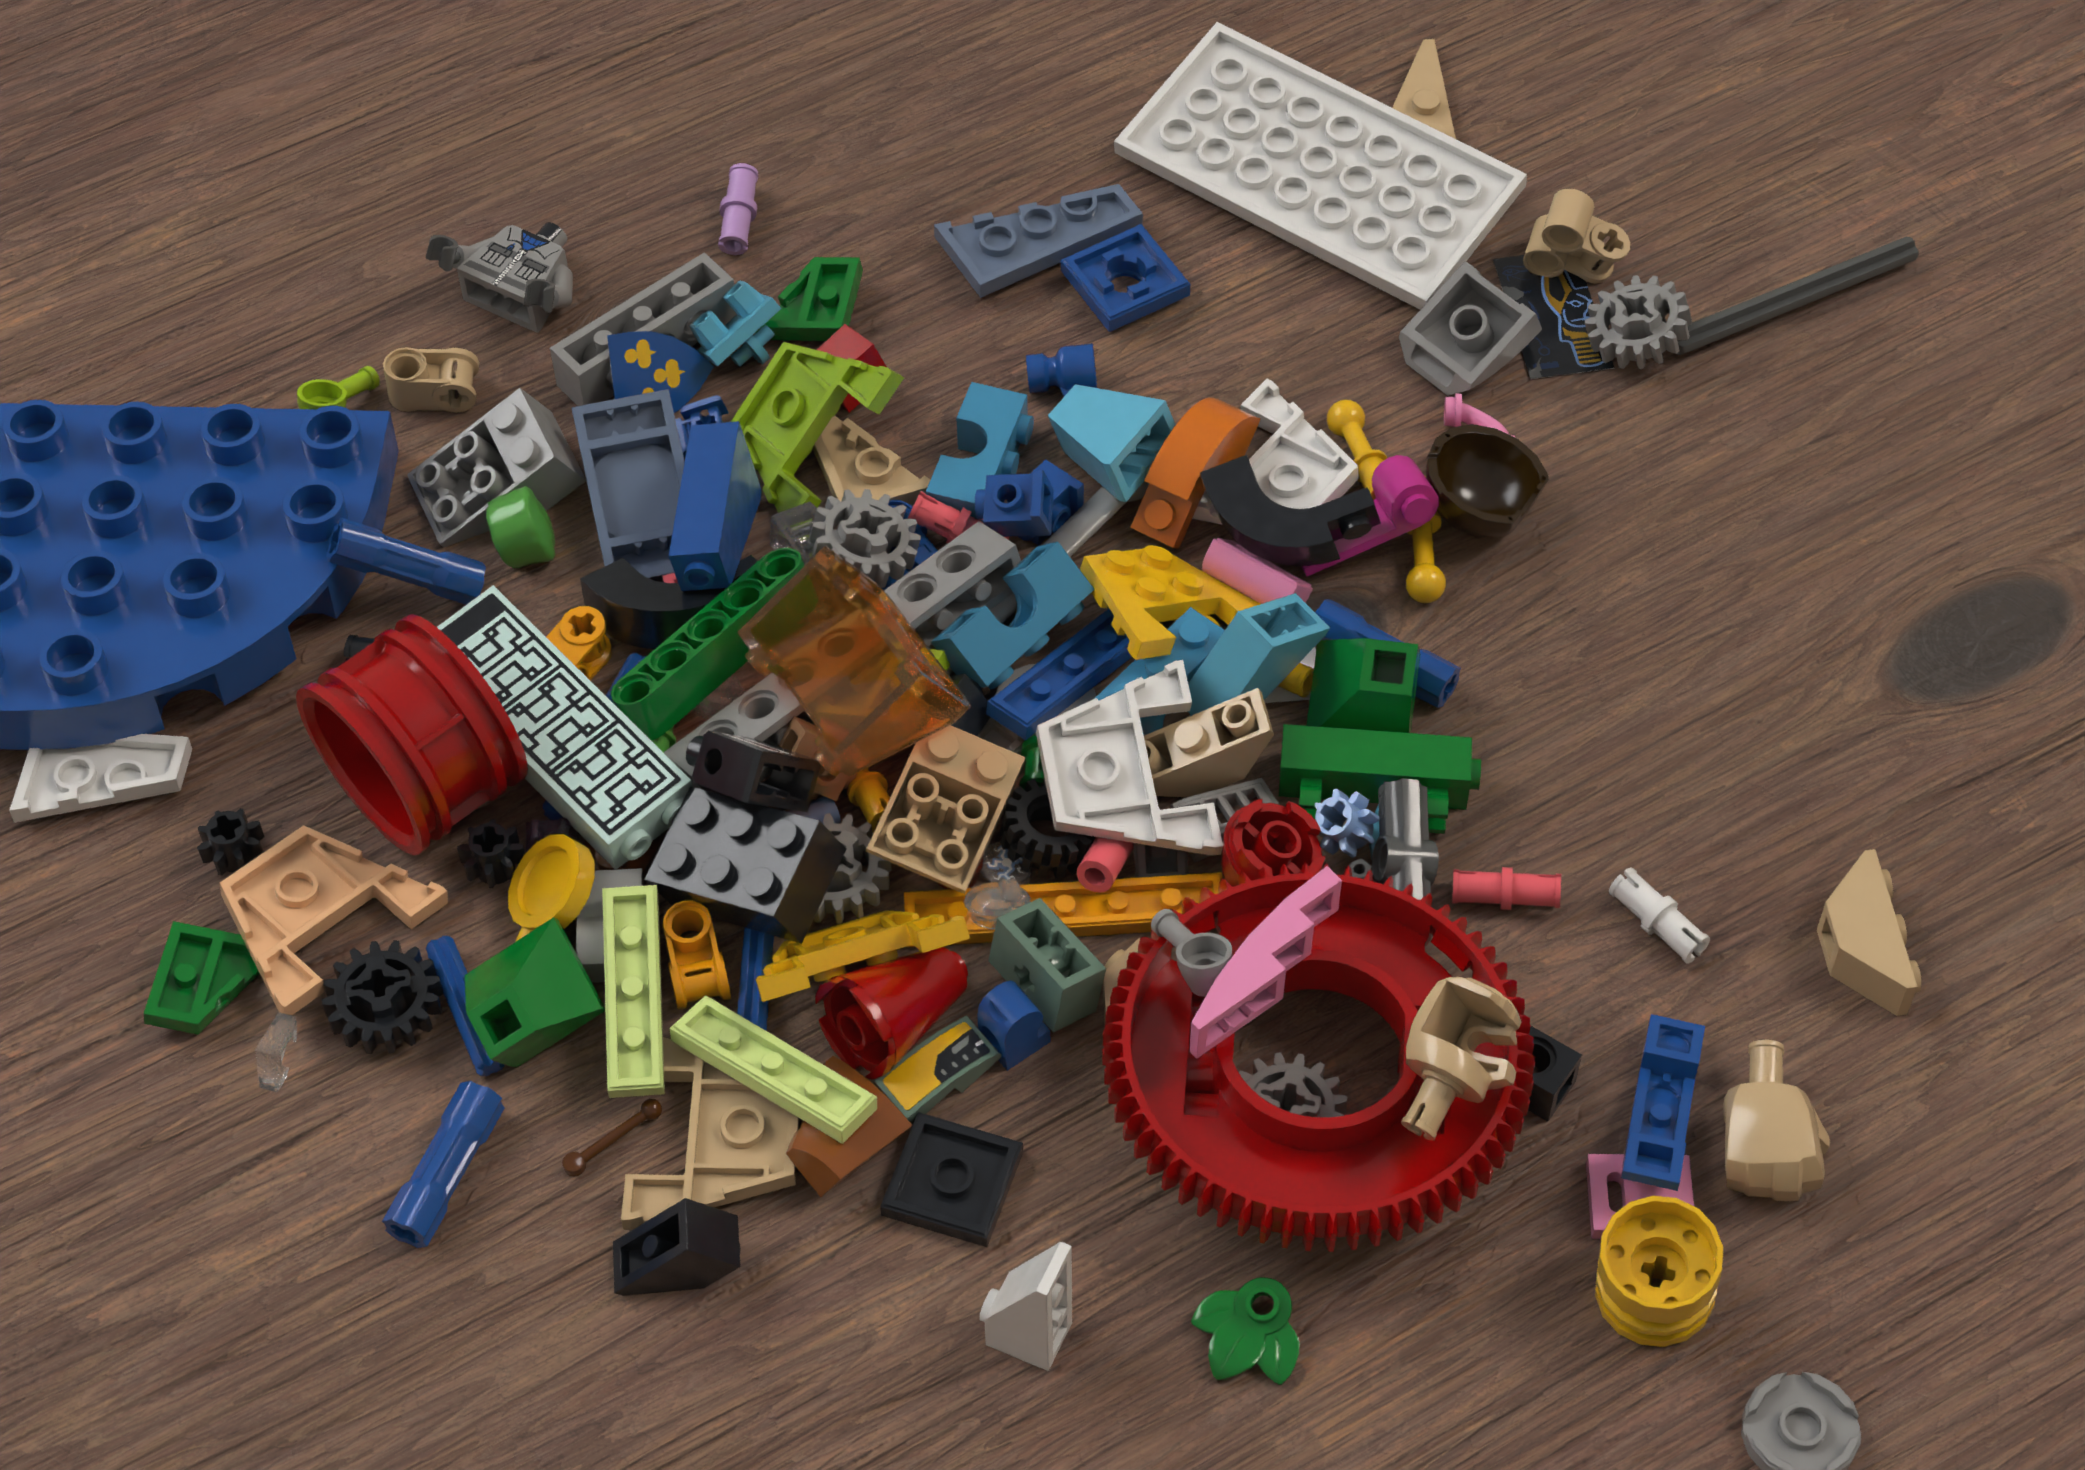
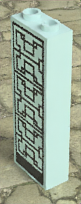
(575, 740)

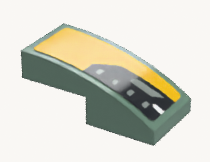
(937, 1066)

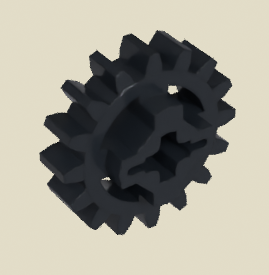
(382, 997)

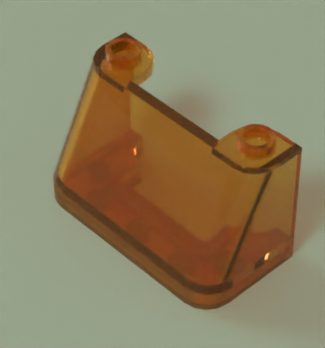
(852, 664)

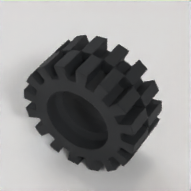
(1036, 848)

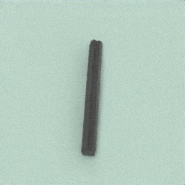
(1799, 293)

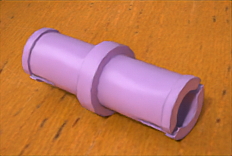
(738, 209)

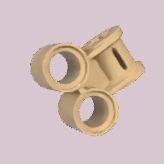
(1574, 239)

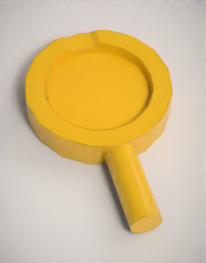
(551, 883)

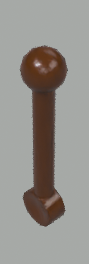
(575, 1163)

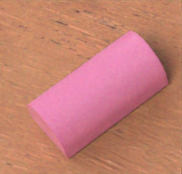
(1250, 573)

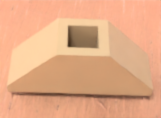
(1209, 747)
(1866, 938)

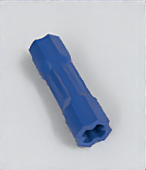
(372, 551)
(1435, 676)
(425, 1197)

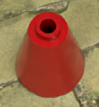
(889, 1007)

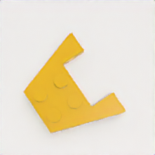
(1154, 588)
(866, 938)

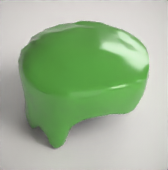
(521, 528)

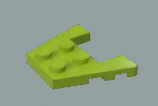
(793, 407)

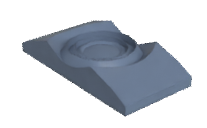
(632, 477)

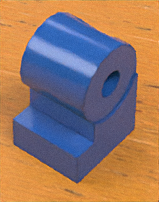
(1012, 1023)

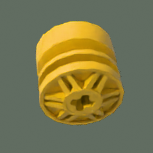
(1663, 1242)

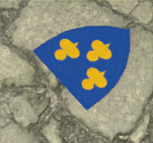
(655, 362)

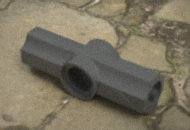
(1404, 841)

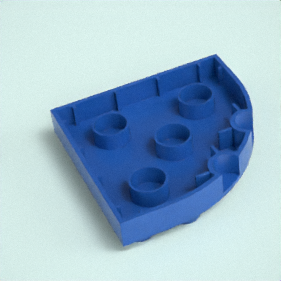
(168, 553)

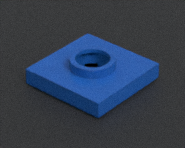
(1131, 255)

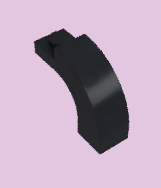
(1283, 532)
(643, 609)

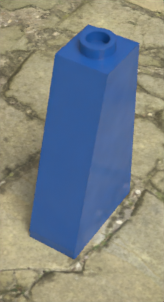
(713, 507)

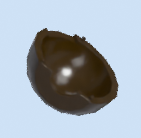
(1484, 479)

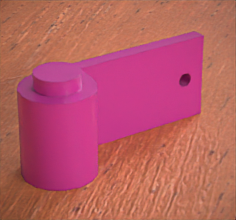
(1402, 503)

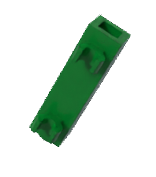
(1362, 760)

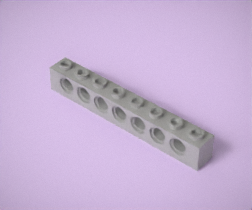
(930, 596)

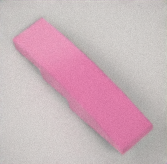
(1257, 970)

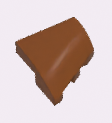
(829, 1162)

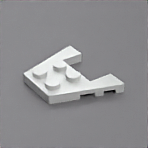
(1296, 463)
(1102, 772)

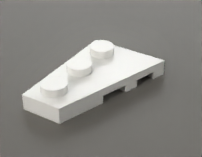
(99, 775)

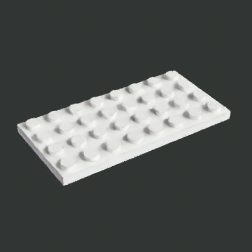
(1320, 165)

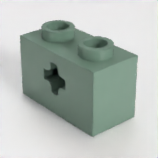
(1047, 963)

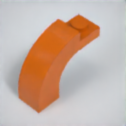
(1200, 440)

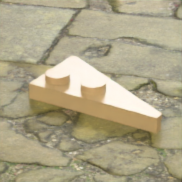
(1424, 91)
(856, 462)

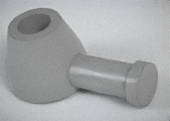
(1197, 955)

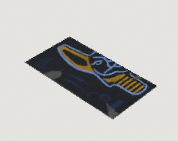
(1561, 309)

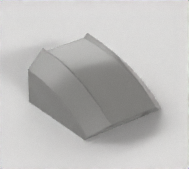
(1466, 332)

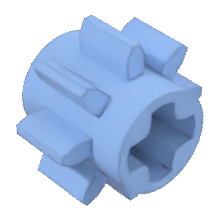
(1356, 830)

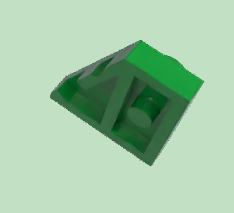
(818, 300)
(197, 977)

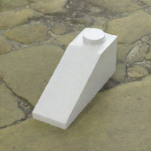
(1032, 1308)

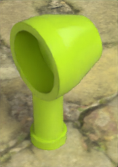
(325, 392)

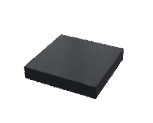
(952, 1179)

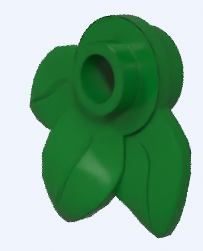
(1248, 1338)

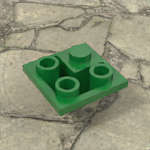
(1364, 685)
(530, 996)

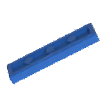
(1060, 677)

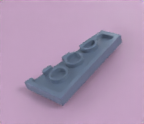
(1020, 244)

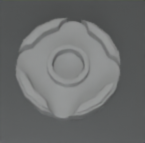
(1800, 1424)

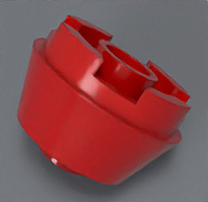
(1268, 838)

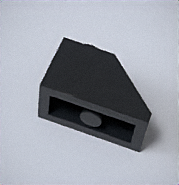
(677, 1250)

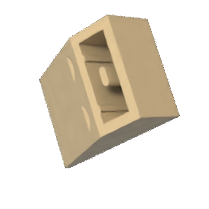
(946, 806)

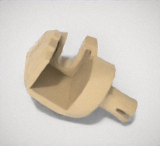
(1442, 1047)
(1772, 1132)

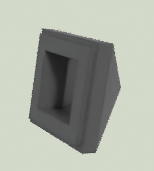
(1159, 861)

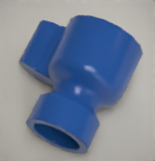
(1068, 367)

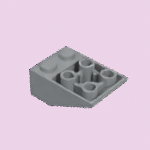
(497, 454)

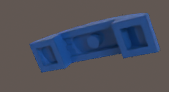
(1662, 1103)

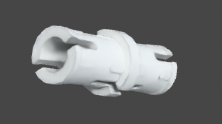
(1659, 915)

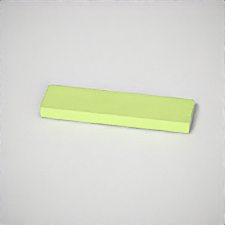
(633, 991)
(774, 1069)

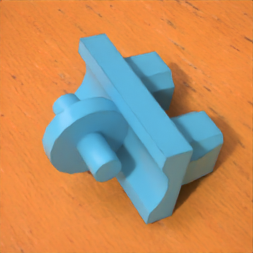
(752, 313)

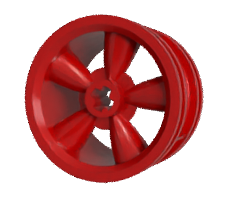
(412, 733)

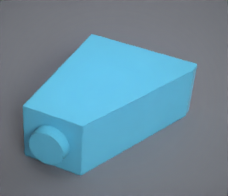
(1112, 435)
(1256, 651)

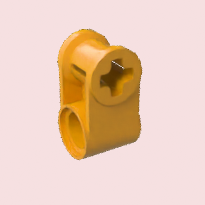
(583, 641)
(694, 962)

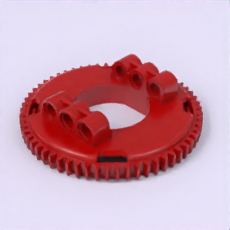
(1291, 1168)

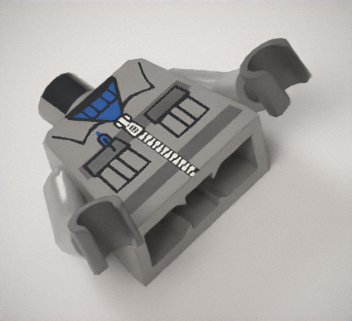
(511, 273)

